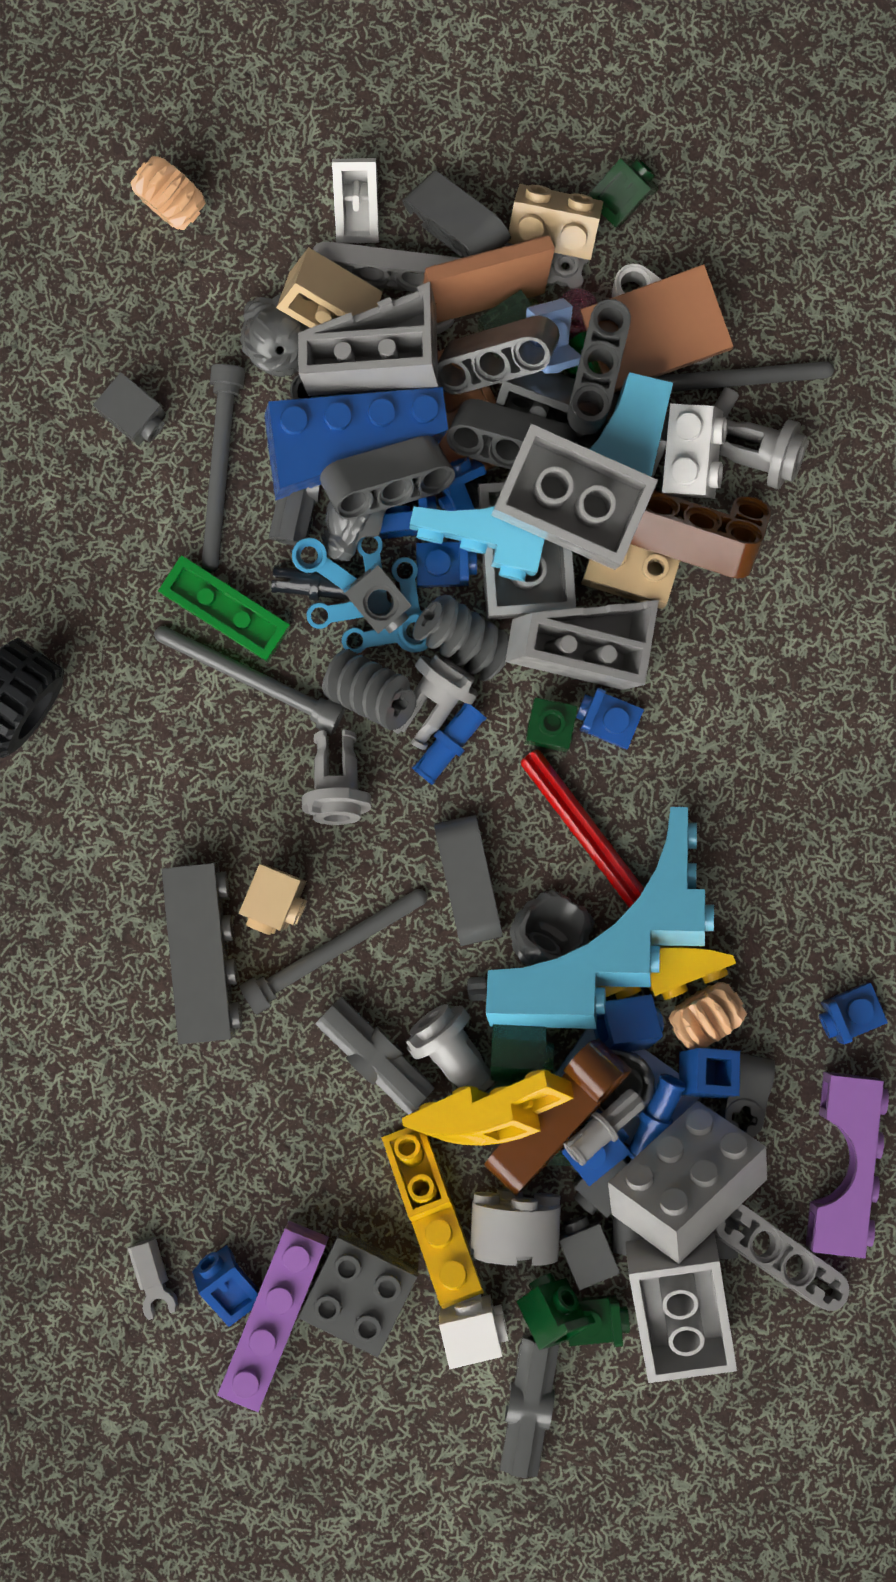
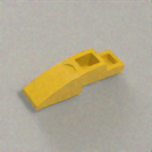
(677, 968)
(495, 1117)
(433, 1216)

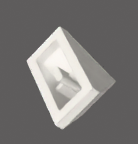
(356, 200)

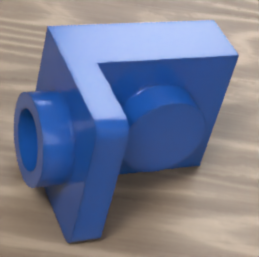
(398, 518)
(444, 564)
(609, 718)
(852, 1013)
(225, 1286)

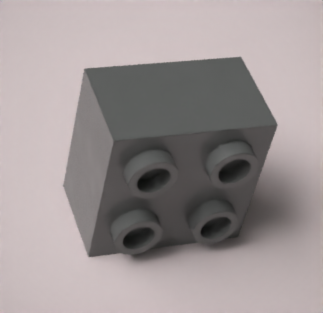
(359, 1293)

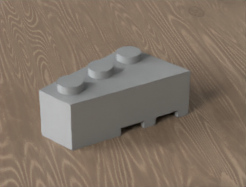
(374, 349)
(587, 644)

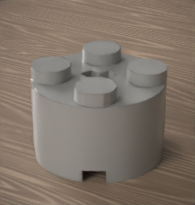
(515, 1227)

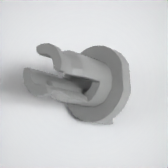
(779, 452)
(444, 685)
(336, 797)
(448, 1045)

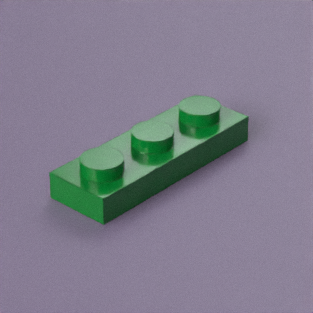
(224, 608)

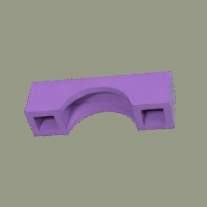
(842, 1219)
(273, 1316)

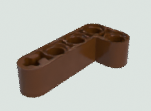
(704, 535)
(594, 1077)

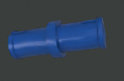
(449, 743)
(658, 1113)

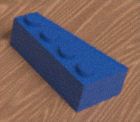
(320, 430)

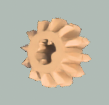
(168, 192)
(707, 1016)

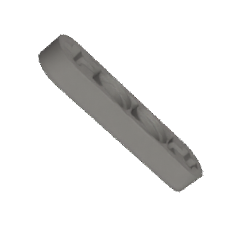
(392, 264)
(777, 1255)

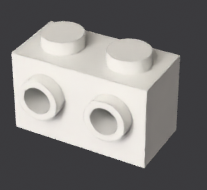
(693, 451)
(472, 1331)

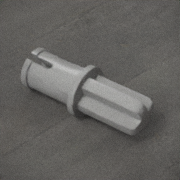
(603, 1127)

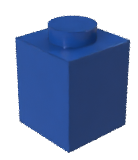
(630, 1024)
(710, 1073)

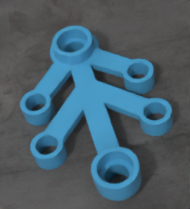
(376, 602)

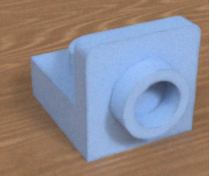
(560, 313)

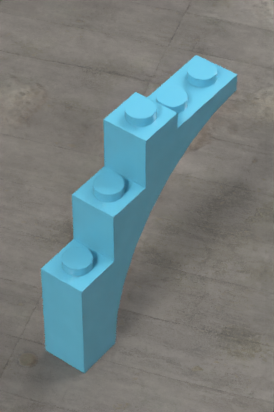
(628, 438)
(566, 988)

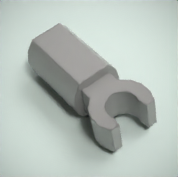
(151, 1276)

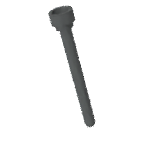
(749, 376)
(226, 381)
(322, 711)
(262, 990)

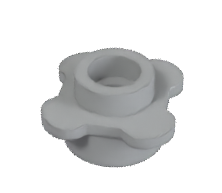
(570, 277)

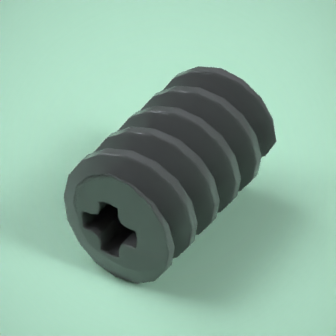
(462, 635)
(369, 689)

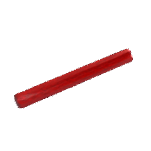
(582, 827)

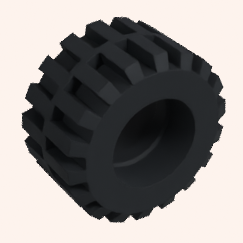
(26, 692)

